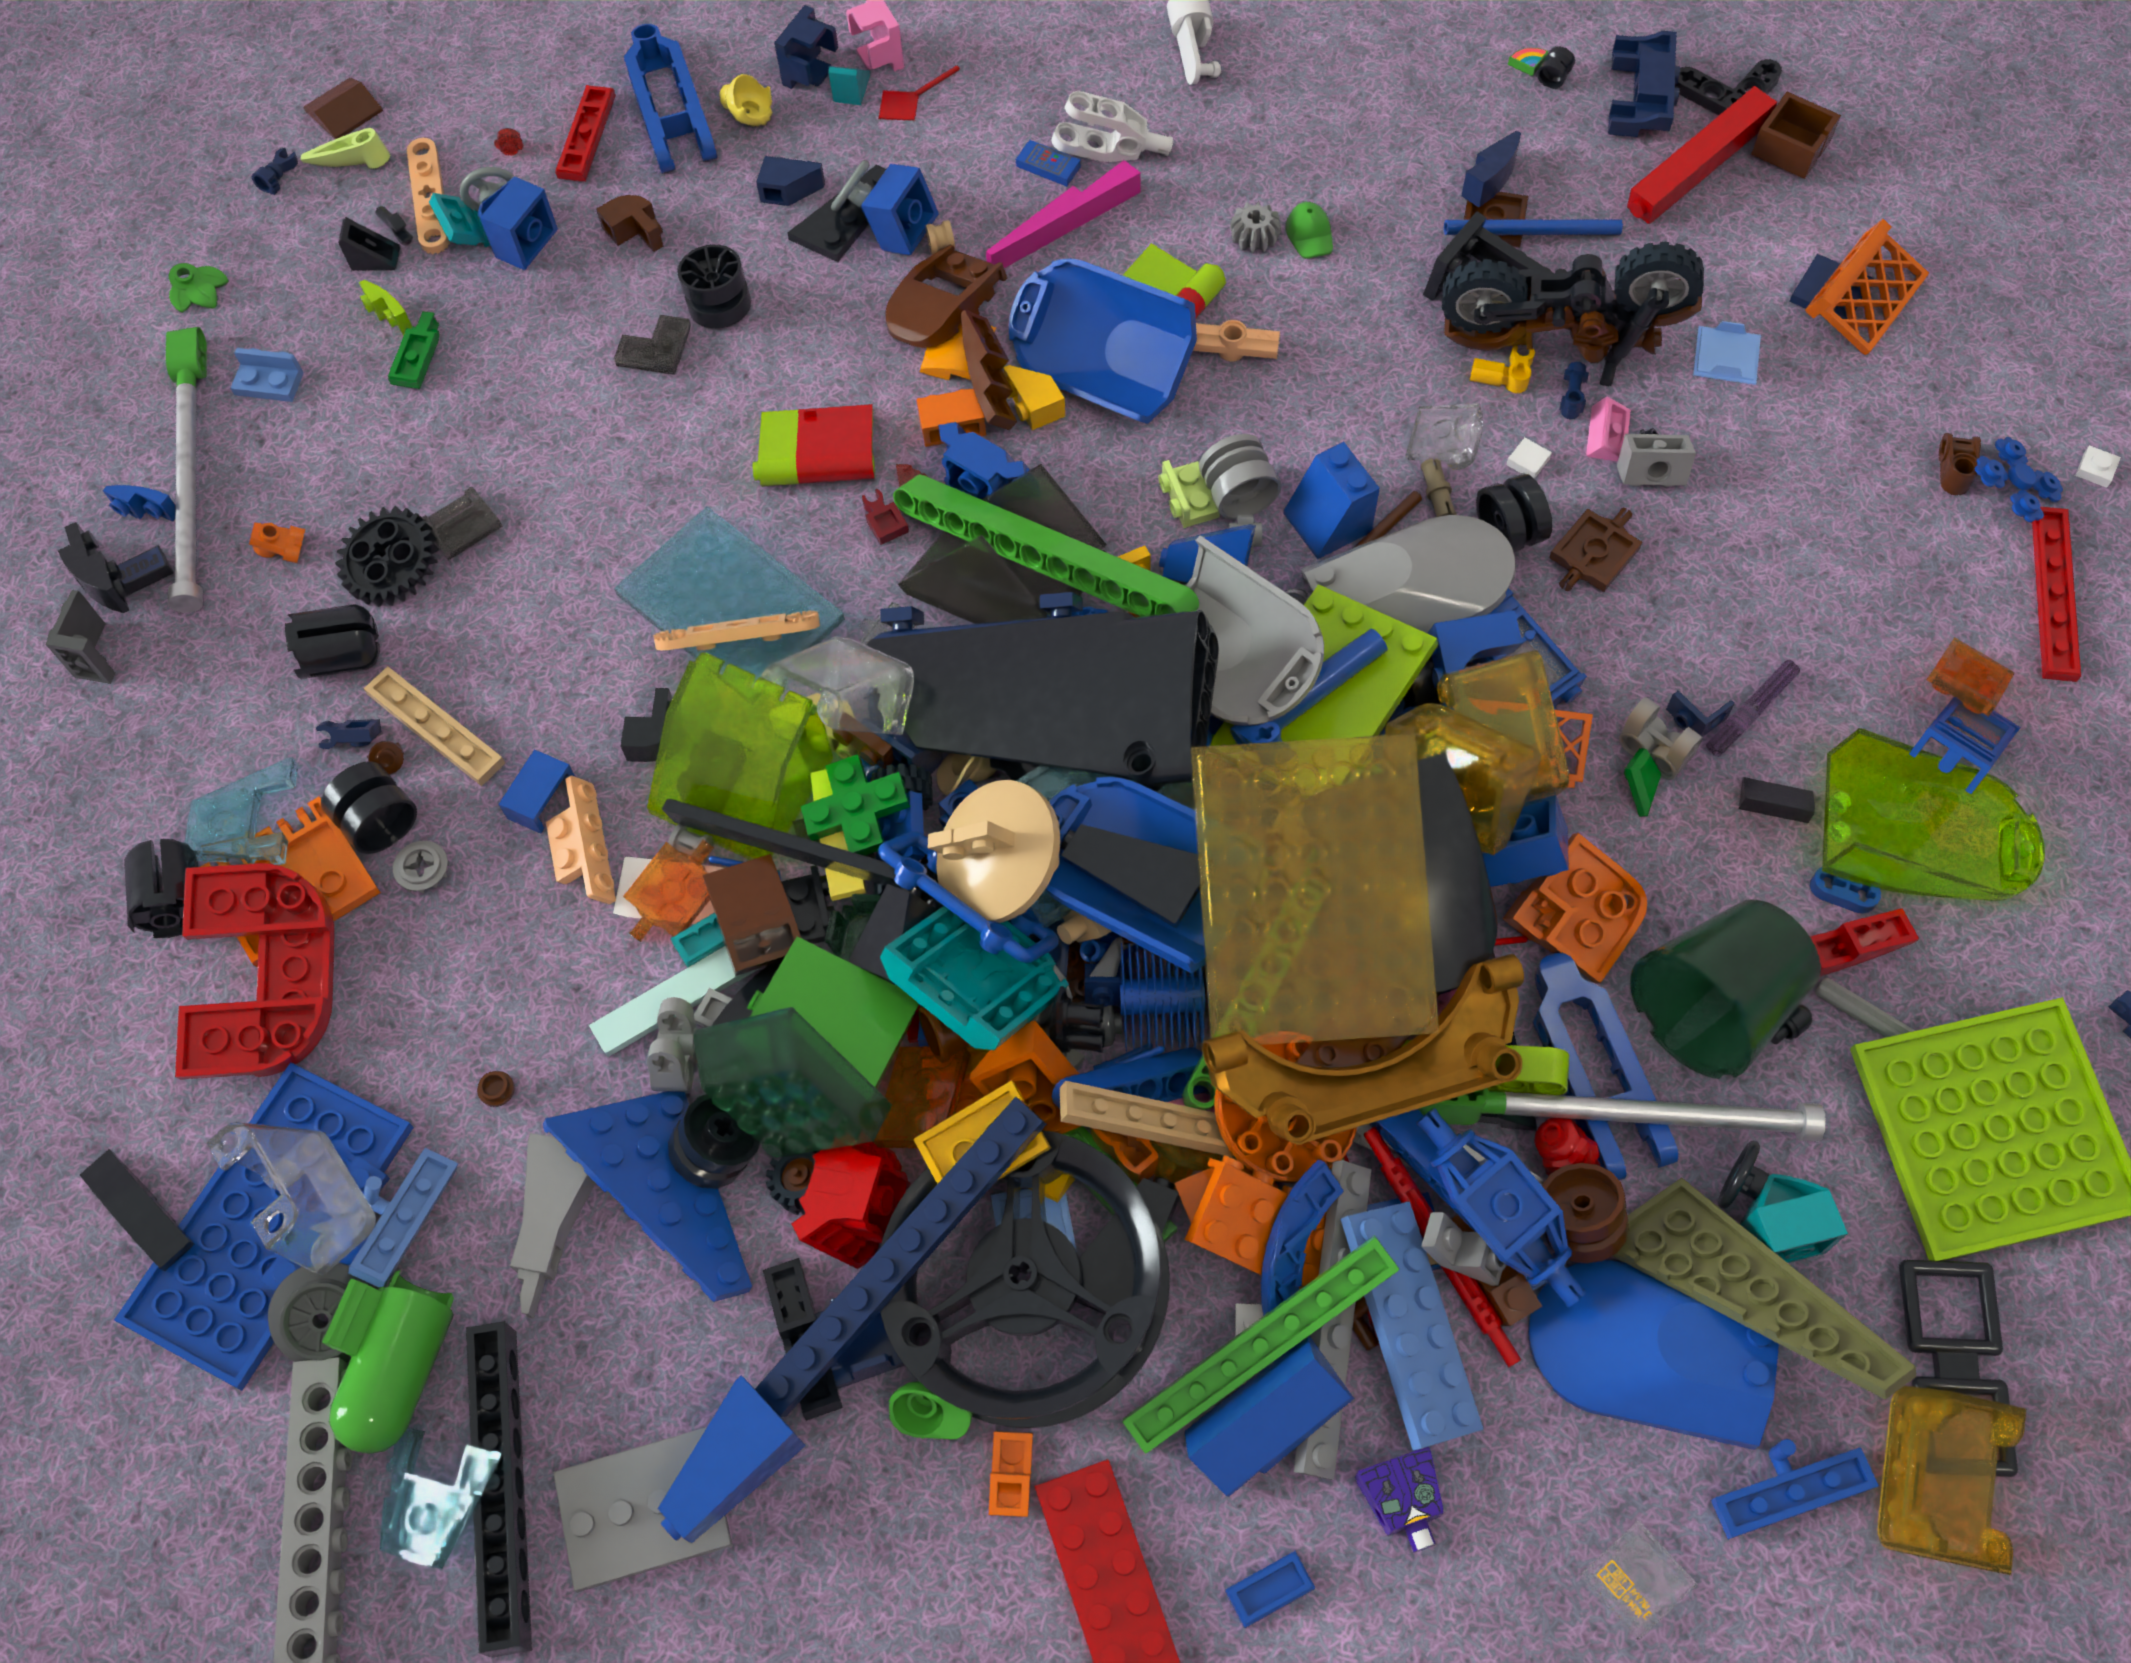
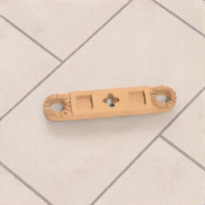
(426, 178)
(707, 635)

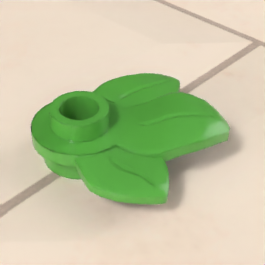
(196, 288)

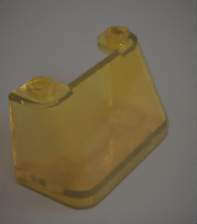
(1517, 701)
(1488, 765)
(1943, 1477)

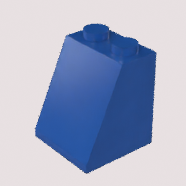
(1333, 501)

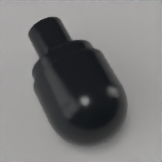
(1795, 1025)

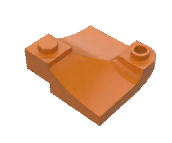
(1582, 909)

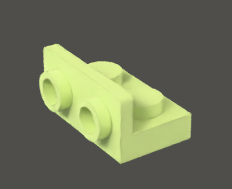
(1188, 494)

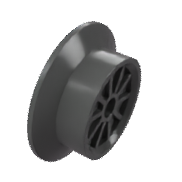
(295, 1309)

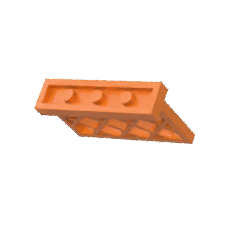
(1854, 267)

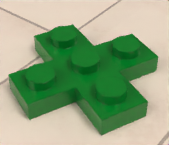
(855, 806)

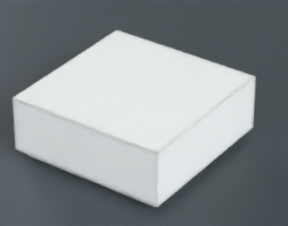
(1529, 458)

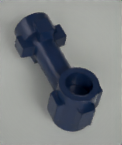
(1573, 402)

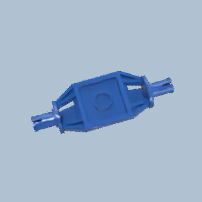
(1504, 1205)

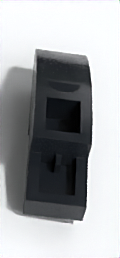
(92, 570)

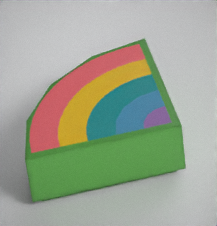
(1528, 60)

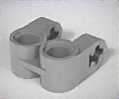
(1669, 750)
(673, 1053)

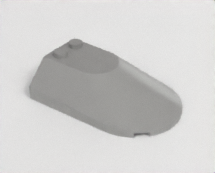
(1424, 572)
(1264, 637)

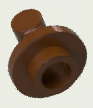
(388, 755)

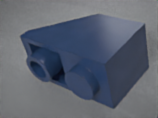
(788, 180)

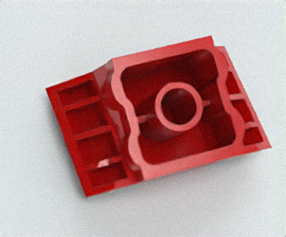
(851, 1201)

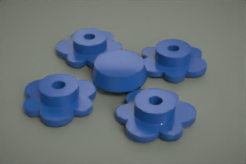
(2021, 476)

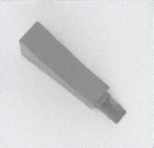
(552, 1202)

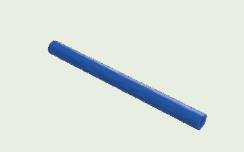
(1543, 226)

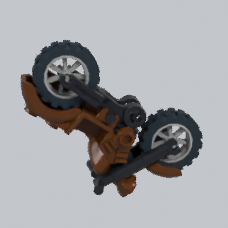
(1504, 306)

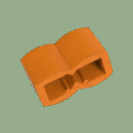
(1131, 1153)

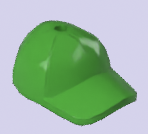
(1309, 230)
(913, 1418)

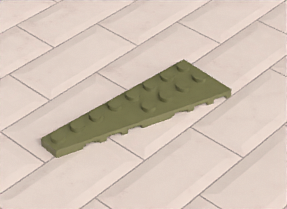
(1721, 1264)

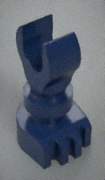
(267, 177)

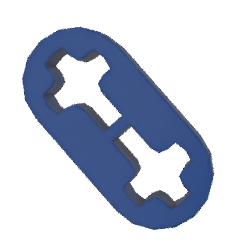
(1844, 892)

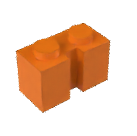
(949, 408)

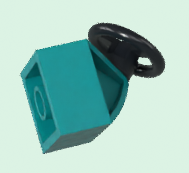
(1786, 1212)

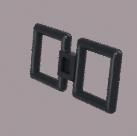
(1956, 1359)

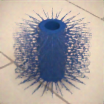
(1162, 997)

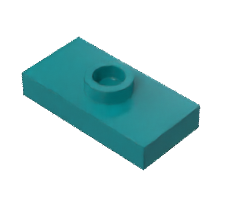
(699, 940)

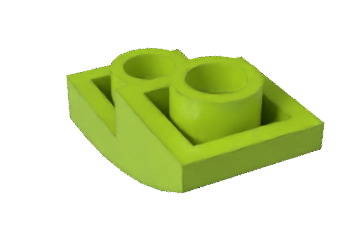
(384, 306)

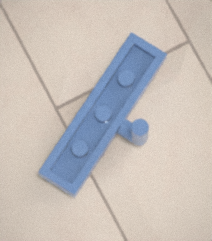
(400, 1217)

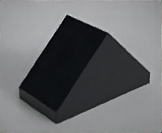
(367, 249)

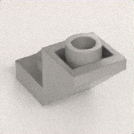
(1461, 1250)

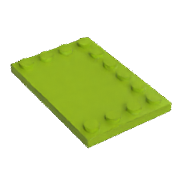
(1373, 694)

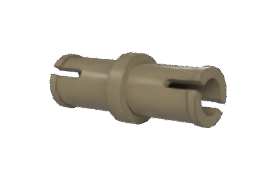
(1437, 489)

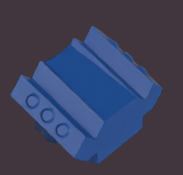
(976, 463)

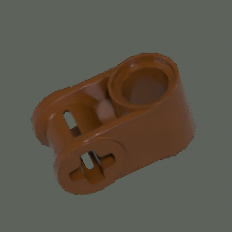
(1958, 463)

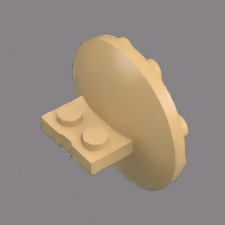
(998, 849)

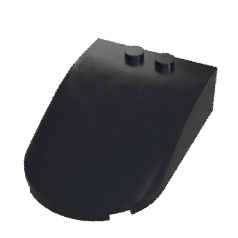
(1457, 879)

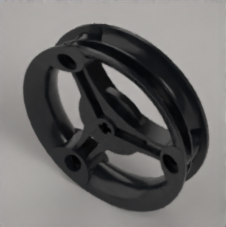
(1040, 1302)

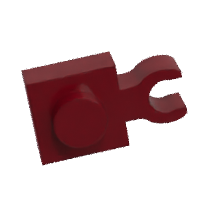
(884, 519)

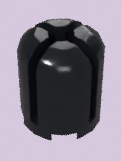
(332, 640)
(146, 903)

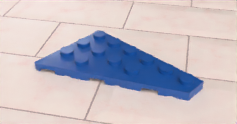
(628, 1156)

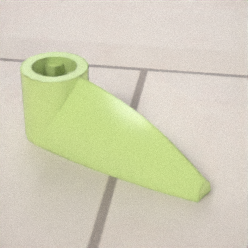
(350, 150)

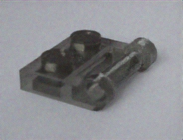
(466, 527)

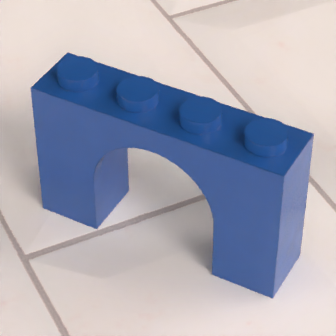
(1472, 639)

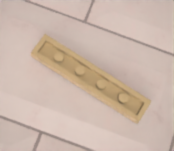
(434, 726)
(1141, 1117)

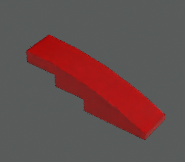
(1863, 940)

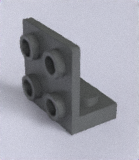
(75, 640)

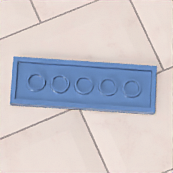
(1415, 1331)

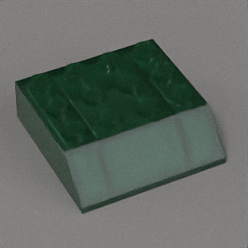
(787, 1084)

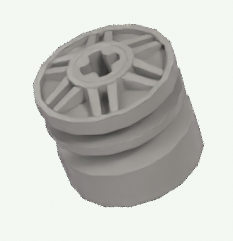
(1239, 476)

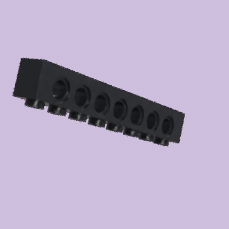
(500, 1511)

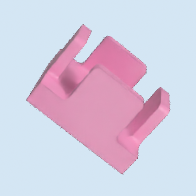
(884, 30)

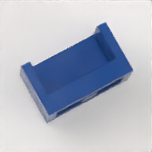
(534, 789)

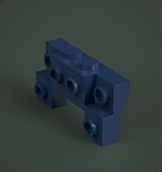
(1655, 77)

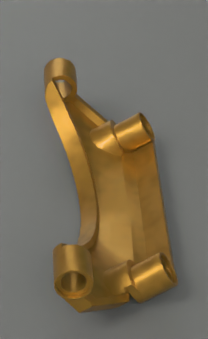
(1412, 1077)

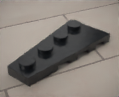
(832, 231)

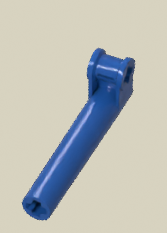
(1333, 674)

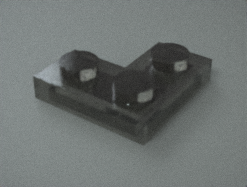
(655, 354)

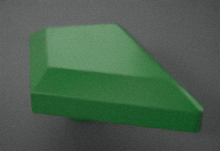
(1643, 780)

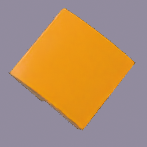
(947, 358)

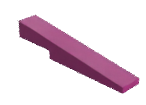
(1067, 213)

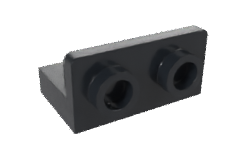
(809, 904)

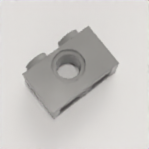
(1656, 459)

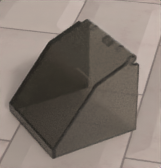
(985, 586)

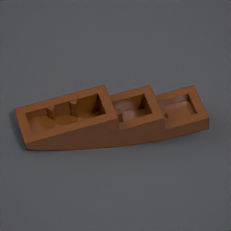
(985, 365)

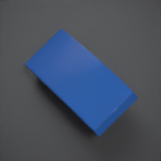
(140, 500)

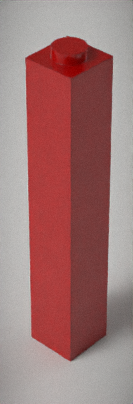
(1700, 155)

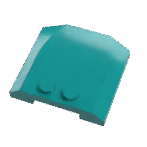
(966, 987)

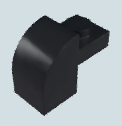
(643, 734)

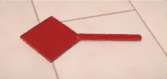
(903, 104)

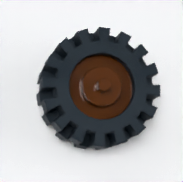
(791, 1179)

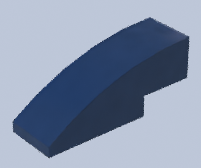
(1491, 170)

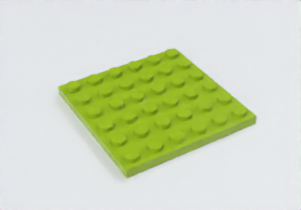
(1997, 1129)

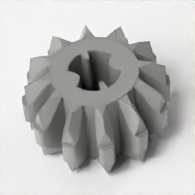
(1255, 227)

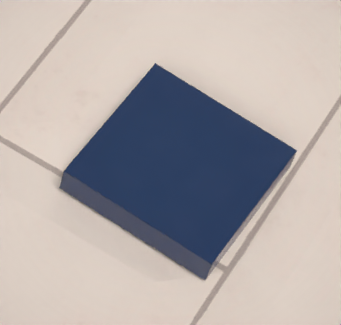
(1814, 280)

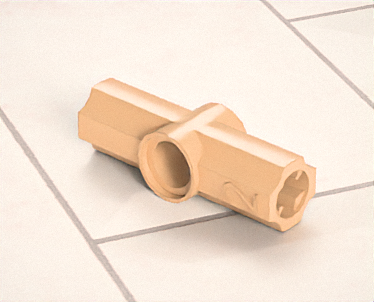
(1234, 341)

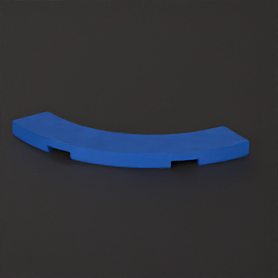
(1290, 1232)

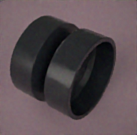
(368, 807)

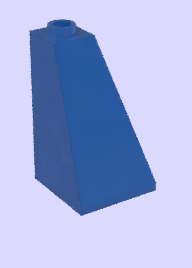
(731, 1460)

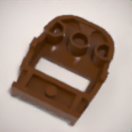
(931, 316)

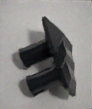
(1069, 1013)

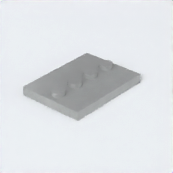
(615, 1518)

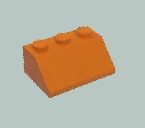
(1034, 1066)

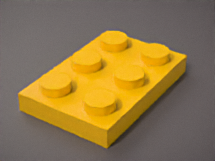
(952, 1138)

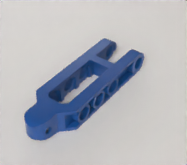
(651, 53)
(1559, 983)

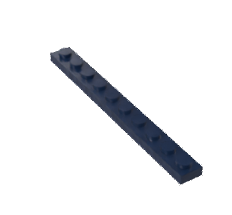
(900, 1257)

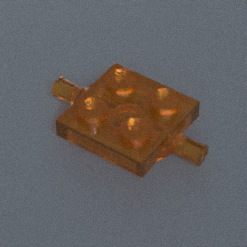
(670, 890)

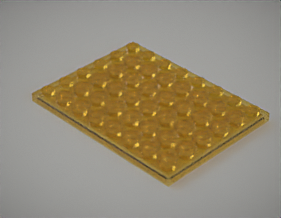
(1314, 889)

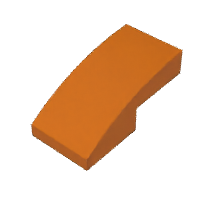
(1011, 1473)

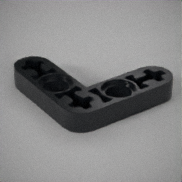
(1726, 94)

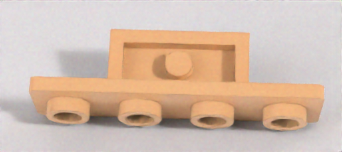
(579, 842)

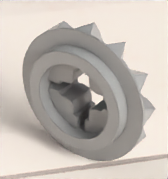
(410, 858)

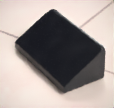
(1777, 800)

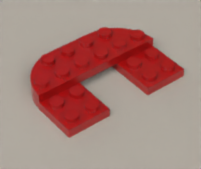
(292, 971)

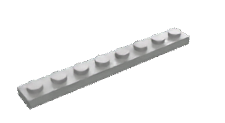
(1319, 1451)

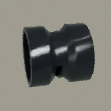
(1556, 67)

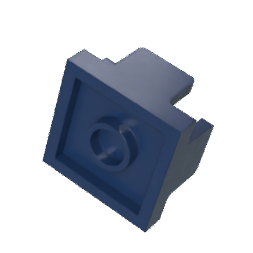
(801, 45)
(866, 1356)

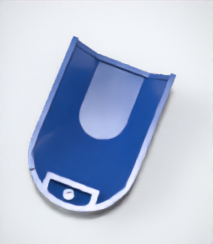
(1103, 336)
(1143, 814)
(1654, 1356)

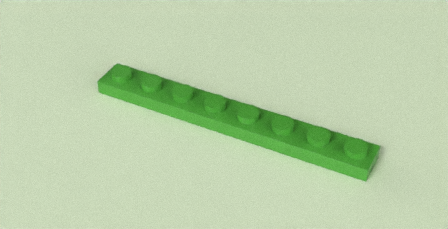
(1260, 1344)

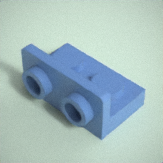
(266, 375)

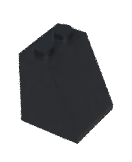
(893, 916)

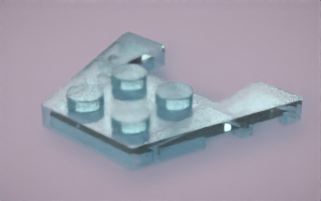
(226, 819)
(426, 1514)

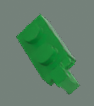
(415, 353)

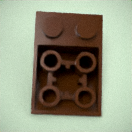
(752, 913)

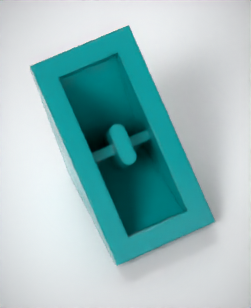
(848, 84)

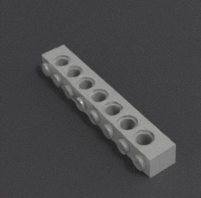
(301, 1504)

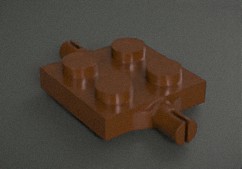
(1595, 549)

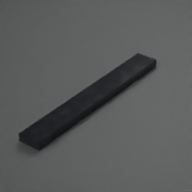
(781, 843)

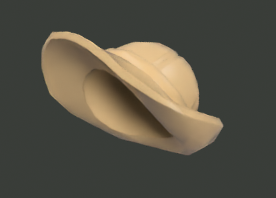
(960, 768)

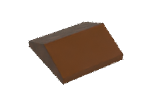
(343, 108)

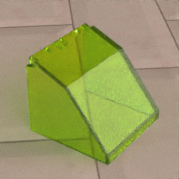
(738, 750)

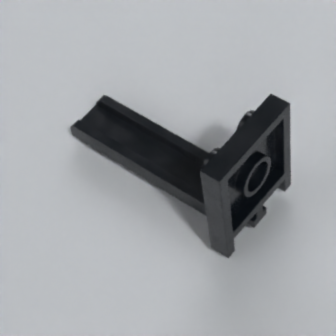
(1481, 244)

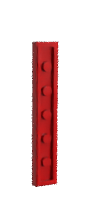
(2056, 596)

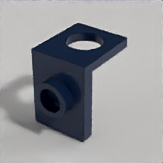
(1687, 715)

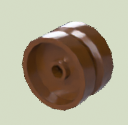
(1591, 1209)

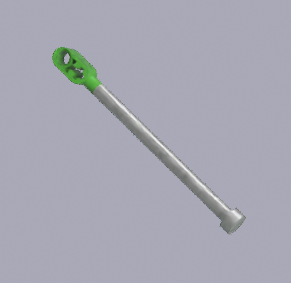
(185, 363)
(1805, 1121)

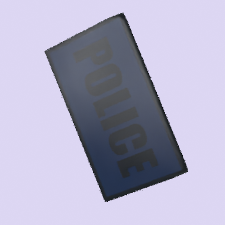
(145, 569)

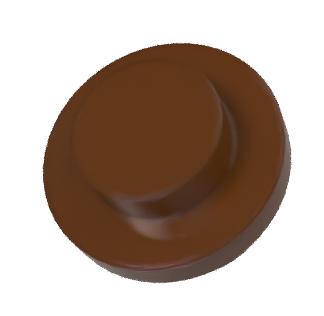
(495, 1088)

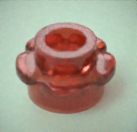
(508, 141)

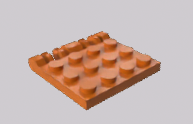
(323, 859)

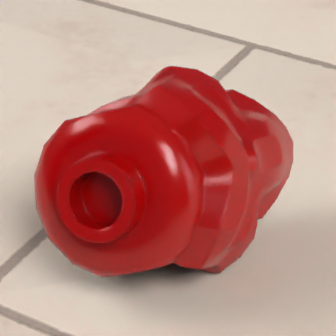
(1563, 1144)

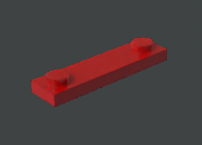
(585, 133)

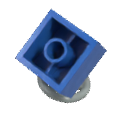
(894, 207)
(512, 215)

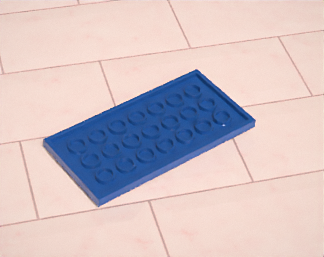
(212, 1298)

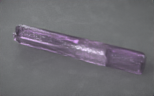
(1752, 708)

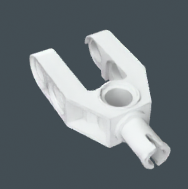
(1126, 141)

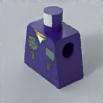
(1404, 1496)

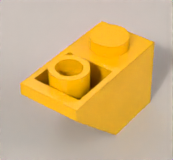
(1035, 396)

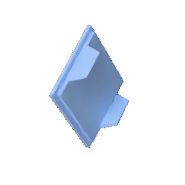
(1727, 353)

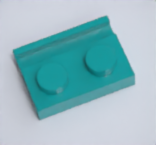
(458, 220)

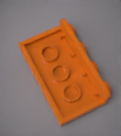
(1239, 1217)

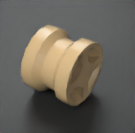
(939, 236)

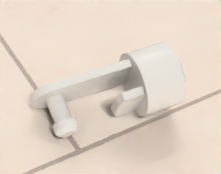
(1192, 26)

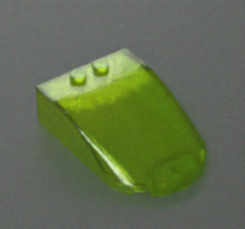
(1918, 831)

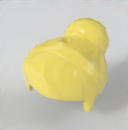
(747, 95)

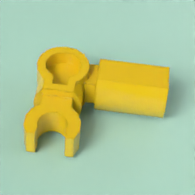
(1514, 377)

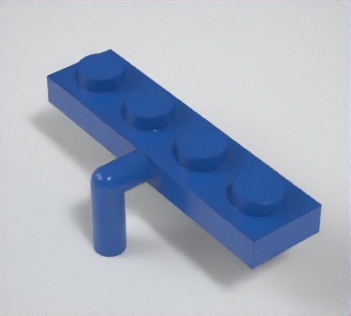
(1793, 1490)

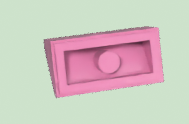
(1607, 429)

